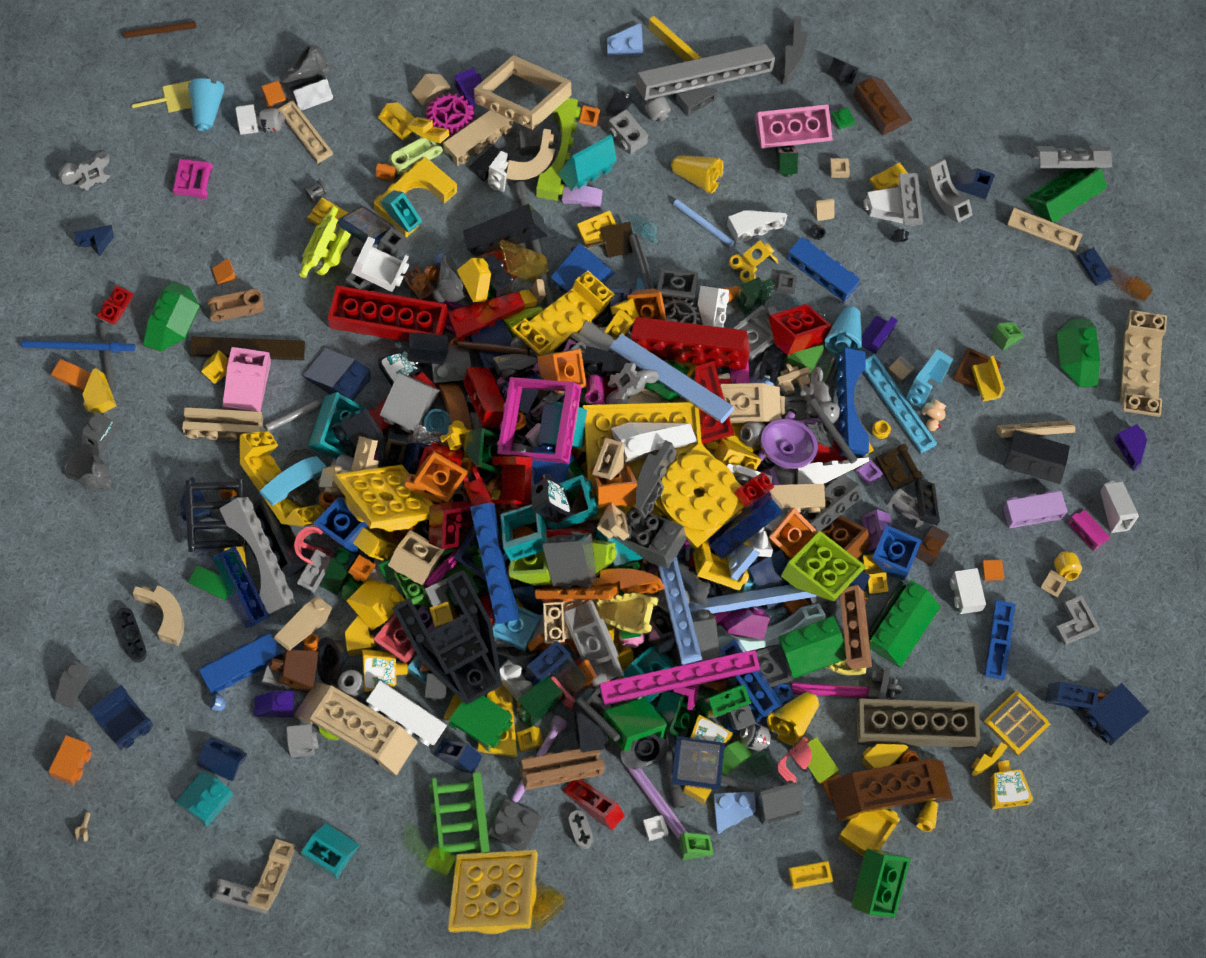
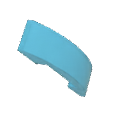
(291, 478)

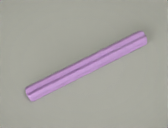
(657, 800)

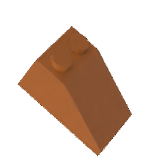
(848, 535)

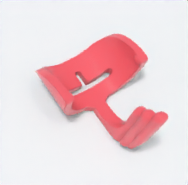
(300, 544)
(801, 754)

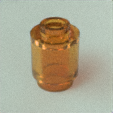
(1138, 288)

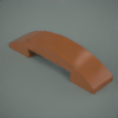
(455, 403)

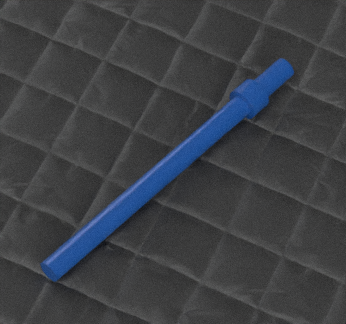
(114, 346)

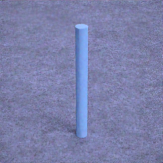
(708, 226)

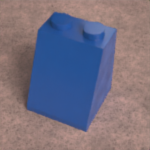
(577, 264)
(340, 524)

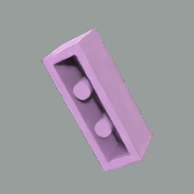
(1035, 509)

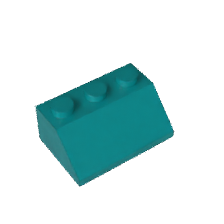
(589, 164)
(332, 410)

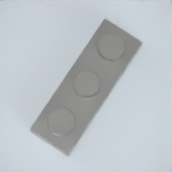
(910, 199)

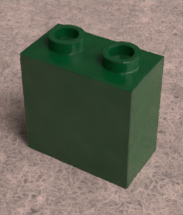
(539, 701)

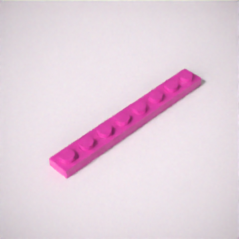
(679, 677)

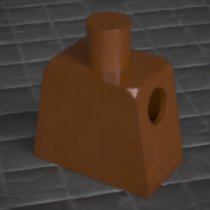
(296, 669)

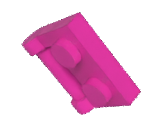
(186, 178)

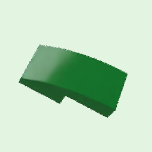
(209, 582)

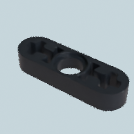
(130, 649)

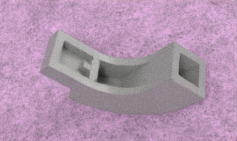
(951, 202)

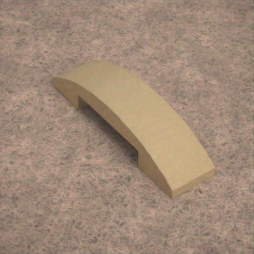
(273, 875)

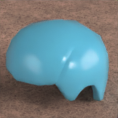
(437, 421)

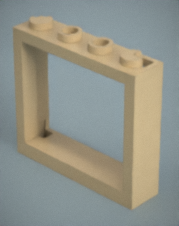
(559, 87)

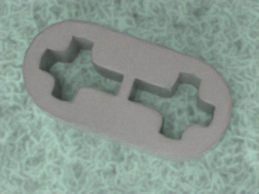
(585, 827)

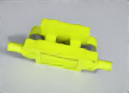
(325, 245)

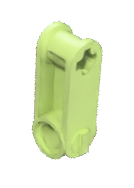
(412, 153)

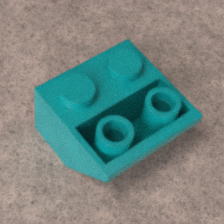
(329, 850)

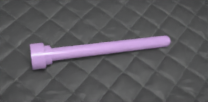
(557, 725)

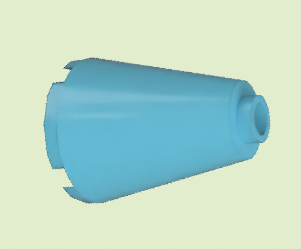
(204, 101)
(845, 332)

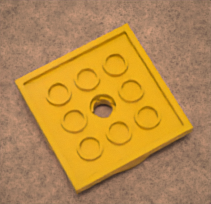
(382, 498)
(702, 514)
(483, 874)

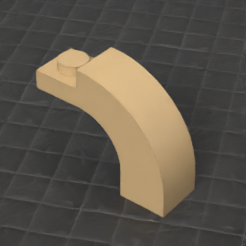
(532, 168)
(173, 621)

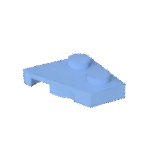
(626, 43)
(740, 560)
(732, 808)

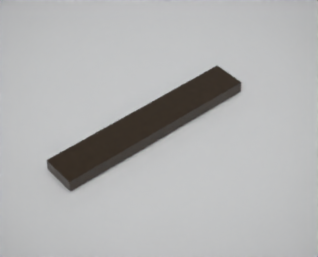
(277, 348)

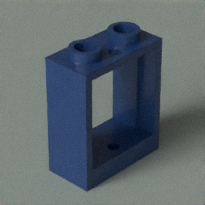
(468, 550)
(1072, 696)

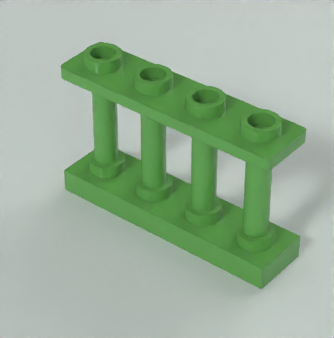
(476, 804)

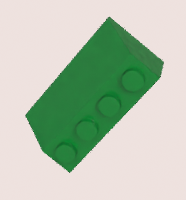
(1066, 192)
(904, 624)

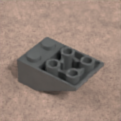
(653, 538)

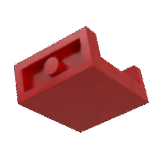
(515, 481)

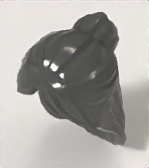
(309, 64)
(449, 282)
(87, 469)

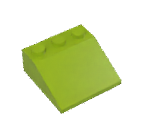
(822, 568)

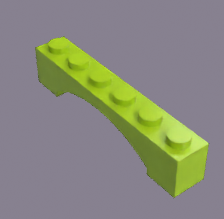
(550, 183)

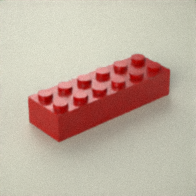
(385, 314)
(692, 342)

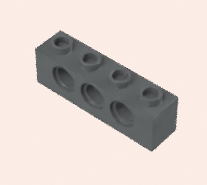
(838, 498)

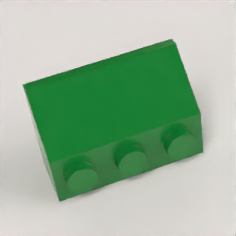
(813, 647)
(880, 883)

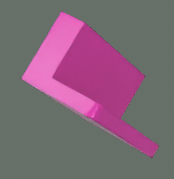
(1088, 530)

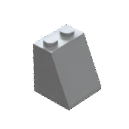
(408, 402)

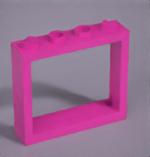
(567, 422)

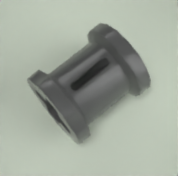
(315, 191)

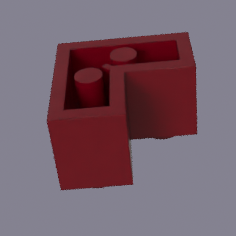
(445, 523)

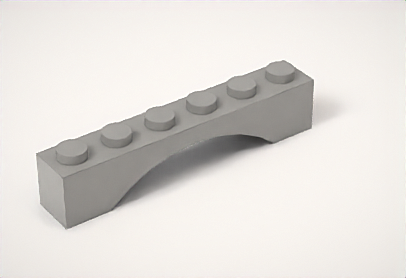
(274, 589)

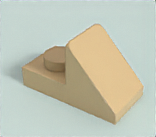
(613, 523)

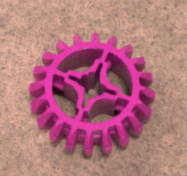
(443, 108)

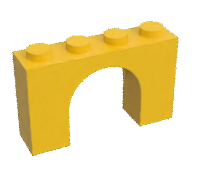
(422, 175)

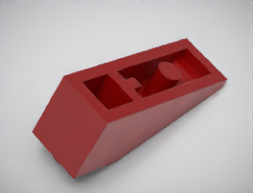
(595, 803)

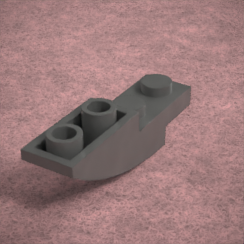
(793, 51)
(649, 481)

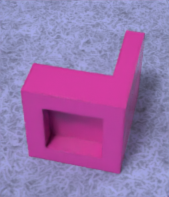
(691, 693)

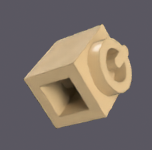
(327, 477)

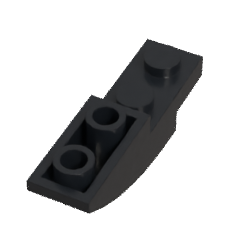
(601, 360)

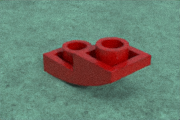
(115, 306)
(754, 489)

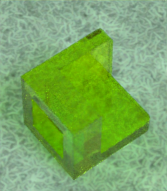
(440, 861)

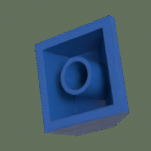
(896, 552)

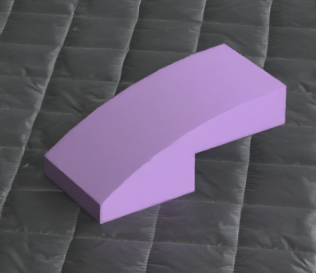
(587, 196)

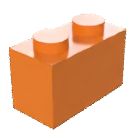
(70, 760)

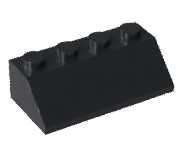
(280, 539)

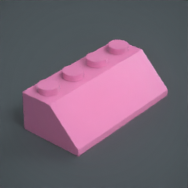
(793, 126)

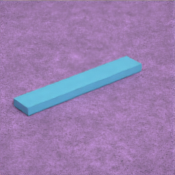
(898, 405)

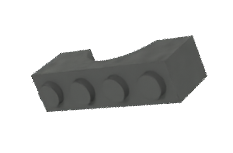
(392, 244)

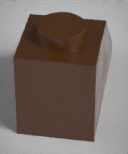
(932, 545)

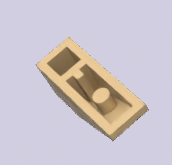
(304, 623)

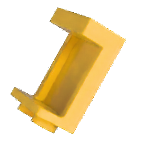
(714, 569)
(869, 830)

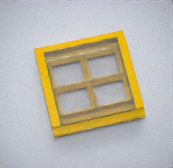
(1017, 722)

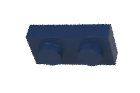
(1094, 266)

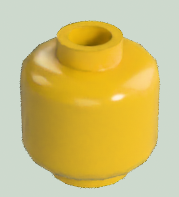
(1068, 565)

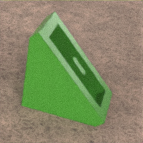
(1006, 334)
(806, 358)
(734, 756)
(695, 845)

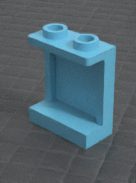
(935, 369)

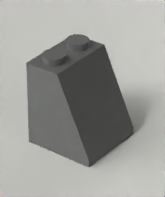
(570, 560)
(706, 635)

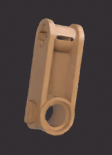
(235, 305)

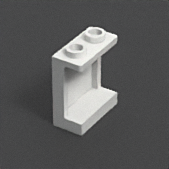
(379, 266)

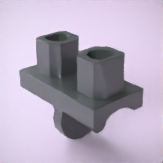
(883, 677)

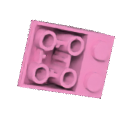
(246, 379)

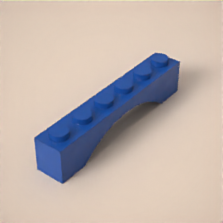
(849, 367)
(489, 543)

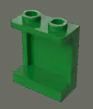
(482, 721)
(634, 722)

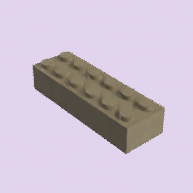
(918, 723)

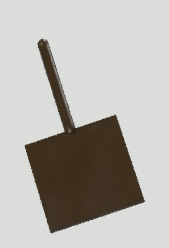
(615, 239)

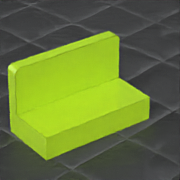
(821, 763)

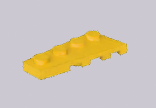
(507, 745)

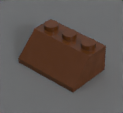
(881, 105)

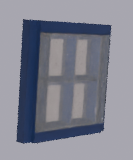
(365, 223)
(698, 763)

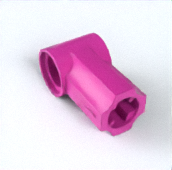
(595, 391)

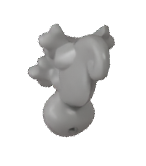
(90, 170)
(629, 383)
(819, 391)

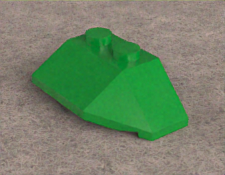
(171, 317)
(1079, 352)

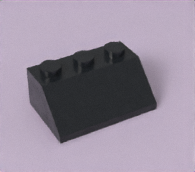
(1037, 457)

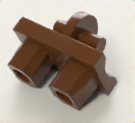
(418, 284)

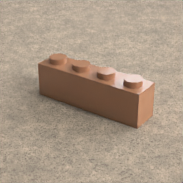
(855, 628)

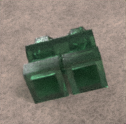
(754, 293)

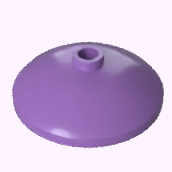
(789, 443)

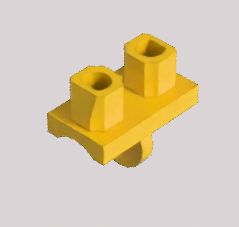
(456, 435)

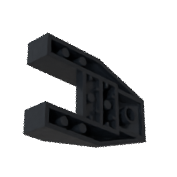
(461, 650)

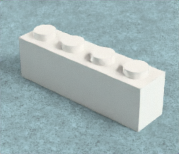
(407, 713)

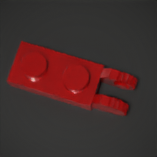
(476, 489)

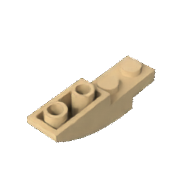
(364, 456)

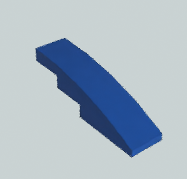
(999, 640)

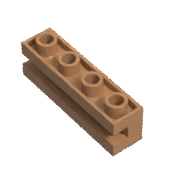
(560, 768)

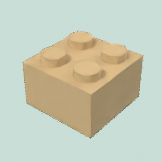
(415, 557)

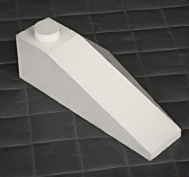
(648, 438)
(819, 474)

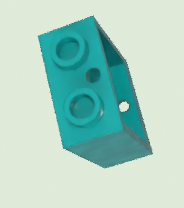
(571, 485)
(525, 545)

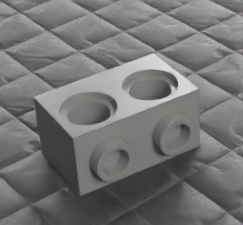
(630, 130)

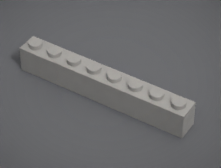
(705, 71)

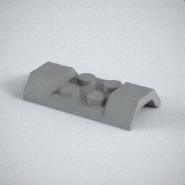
(1078, 158)
(593, 641)

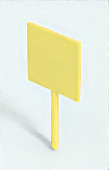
(176, 97)

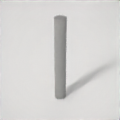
(293, 415)

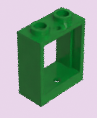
(723, 702)

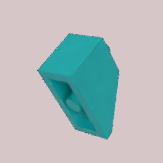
(401, 210)

